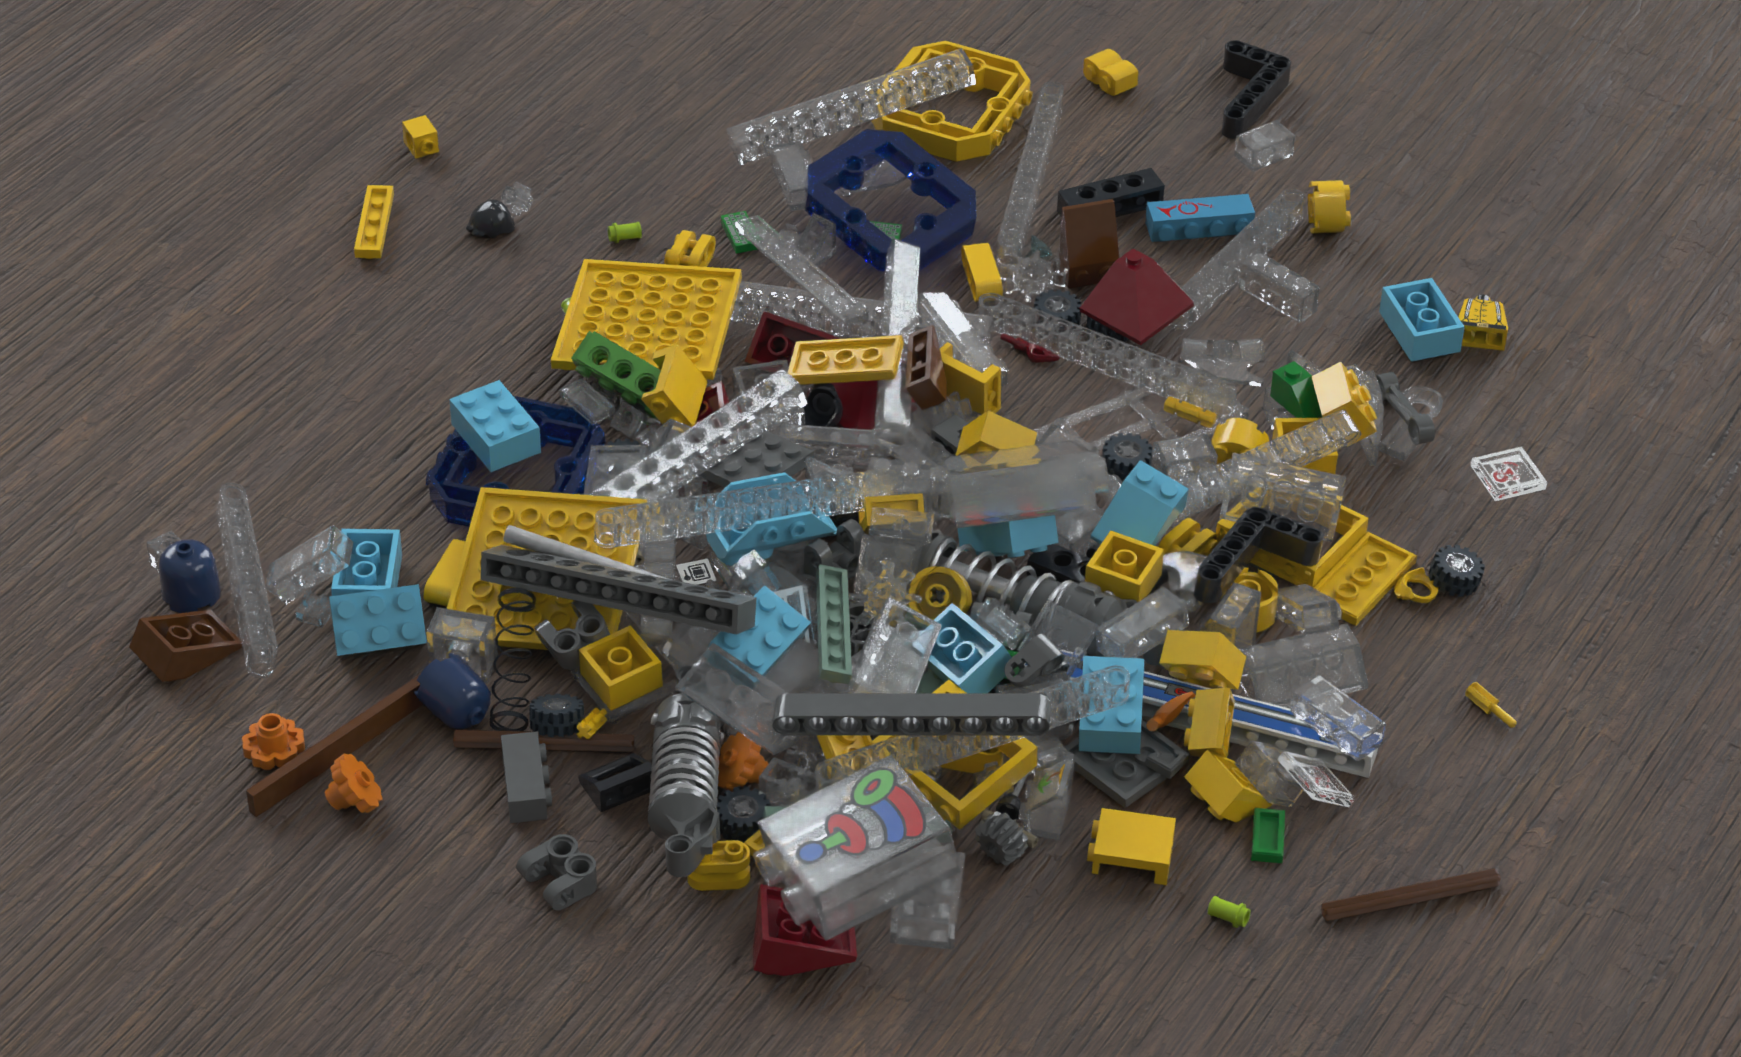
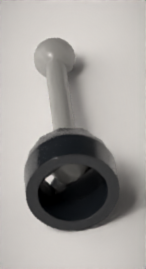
(1011, 803)

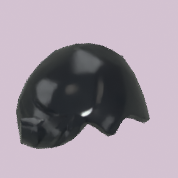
(490, 219)
(823, 406)

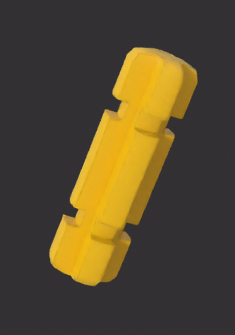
(1190, 412)
(591, 723)

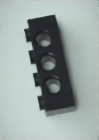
(1128, 191)
(1059, 562)

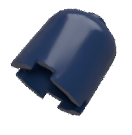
(188, 576)
(453, 692)

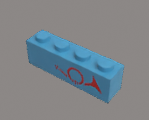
(1198, 217)

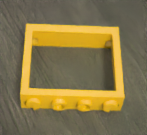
(1349, 523)
(959, 813)

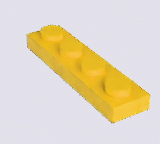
(374, 221)

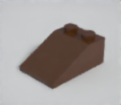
(1088, 242)
(182, 643)

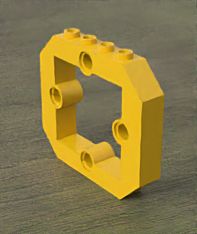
(956, 141)

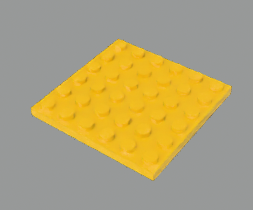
(650, 309)
(548, 514)

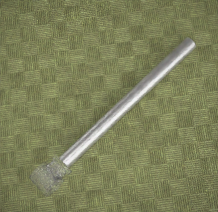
(552, 547)

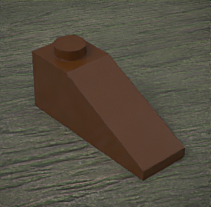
(925, 369)

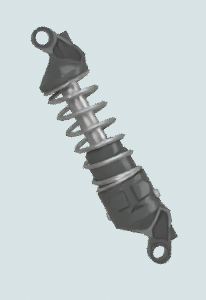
(1030, 592)

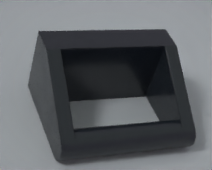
(619, 787)

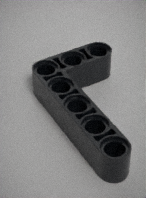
(1268, 79)
(1255, 531)

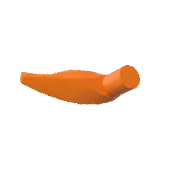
(1169, 711)

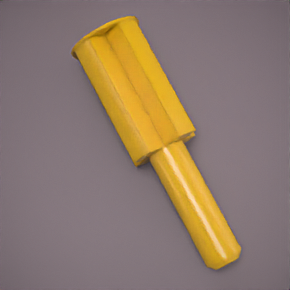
(1488, 703)

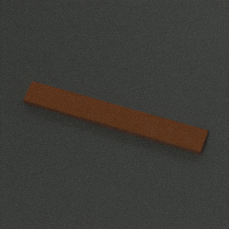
(322, 754)

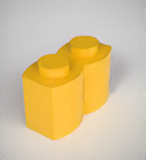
(1110, 72)

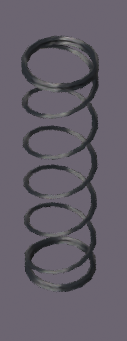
(530, 607)

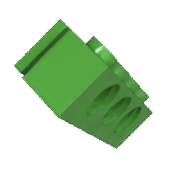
(619, 362)

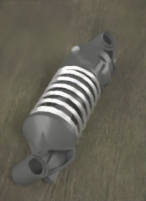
(681, 776)

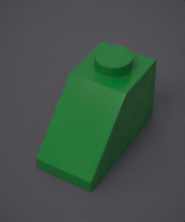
(1295, 391)

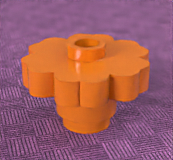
(272, 741)
(739, 762)
(352, 785)

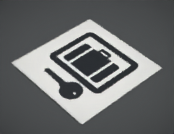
(696, 572)

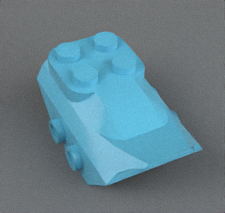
(768, 533)

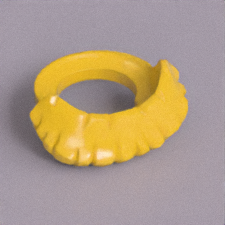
(1416, 576)

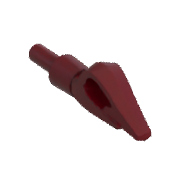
(1035, 352)

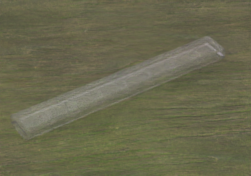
(802, 270)

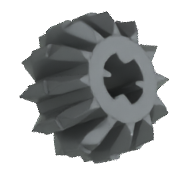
(1001, 838)

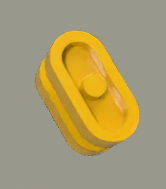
(690, 252)
(1188, 537)
(724, 868)

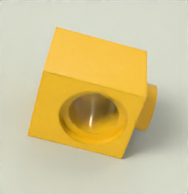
(420, 136)

